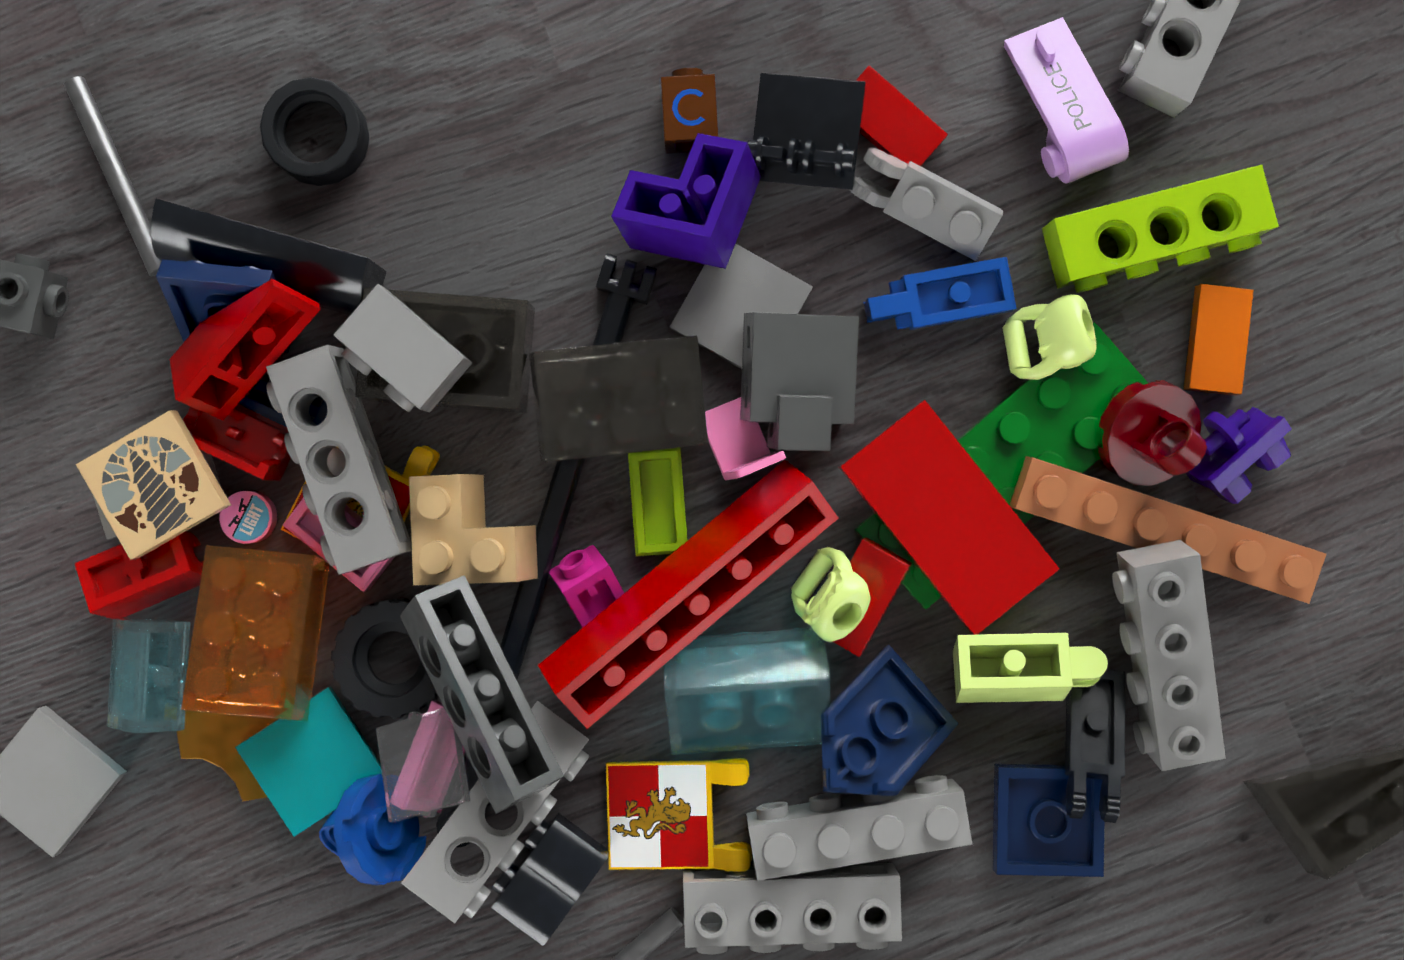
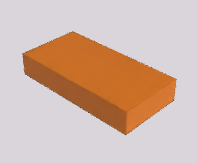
(1218, 339)

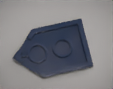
(881, 729)

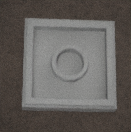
(722, 296)
(53, 780)

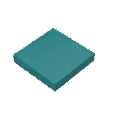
(309, 762)

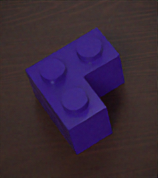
(691, 215)

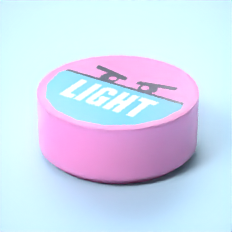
(249, 517)

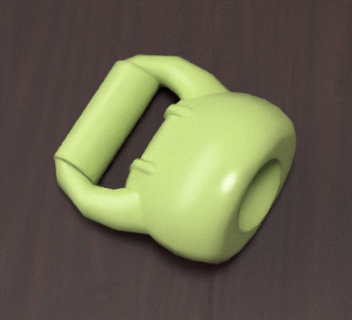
(1063, 335)
(840, 600)

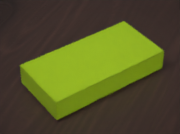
(657, 501)

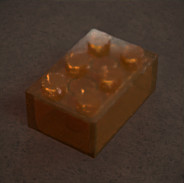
(256, 633)

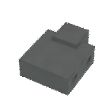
(799, 376)

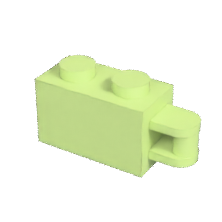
(1022, 667)

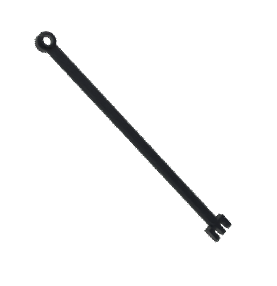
(563, 485)

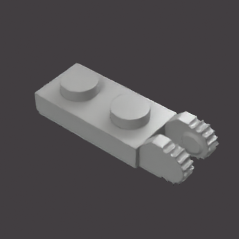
(930, 204)

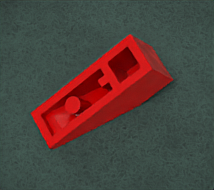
(236, 346)

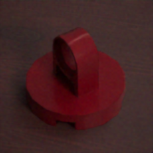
(1151, 433)

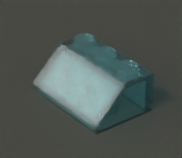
(747, 691)

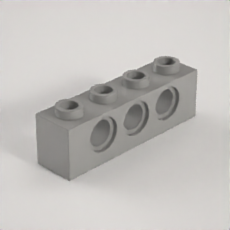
(1167, 80)
(364, 478)
(456, 893)

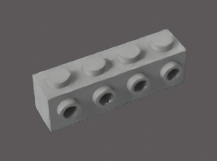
(1169, 654)
(857, 828)
(806, 908)

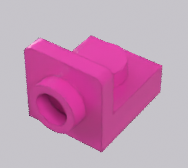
(586, 583)

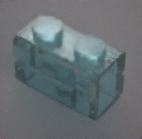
(148, 674)

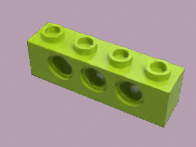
(1237, 199)

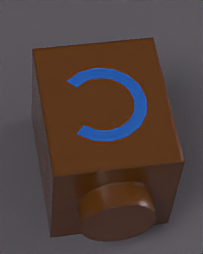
(688, 108)

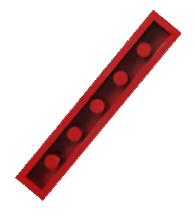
(687, 593)

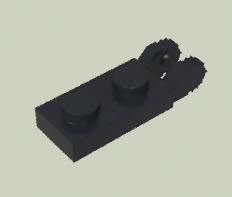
(1096, 744)

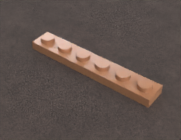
(1148, 521)

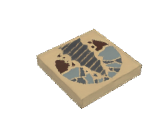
(153, 484)

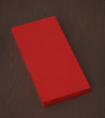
(949, 518)

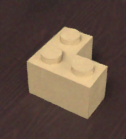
(453, 537)

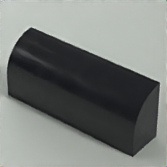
(315, 270)

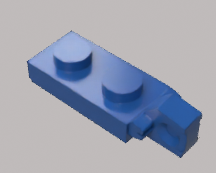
(945, 295)

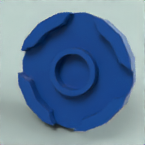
(366, 840)

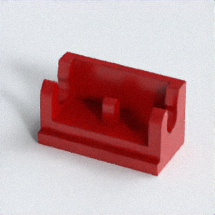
(242, 440)
(124, 586)

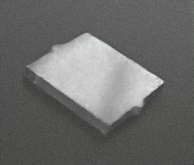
(421, 765)

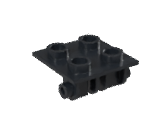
(807, 130)

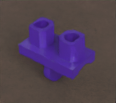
(1237, 445)

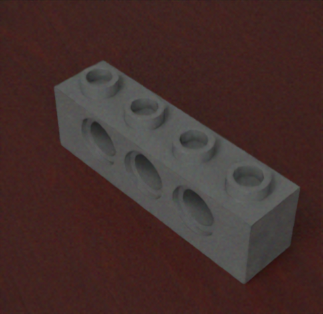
(480, 694)

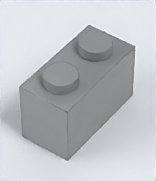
(402, 350)

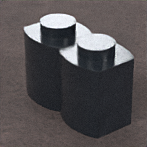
(549, 878)

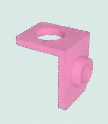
(737, 443)

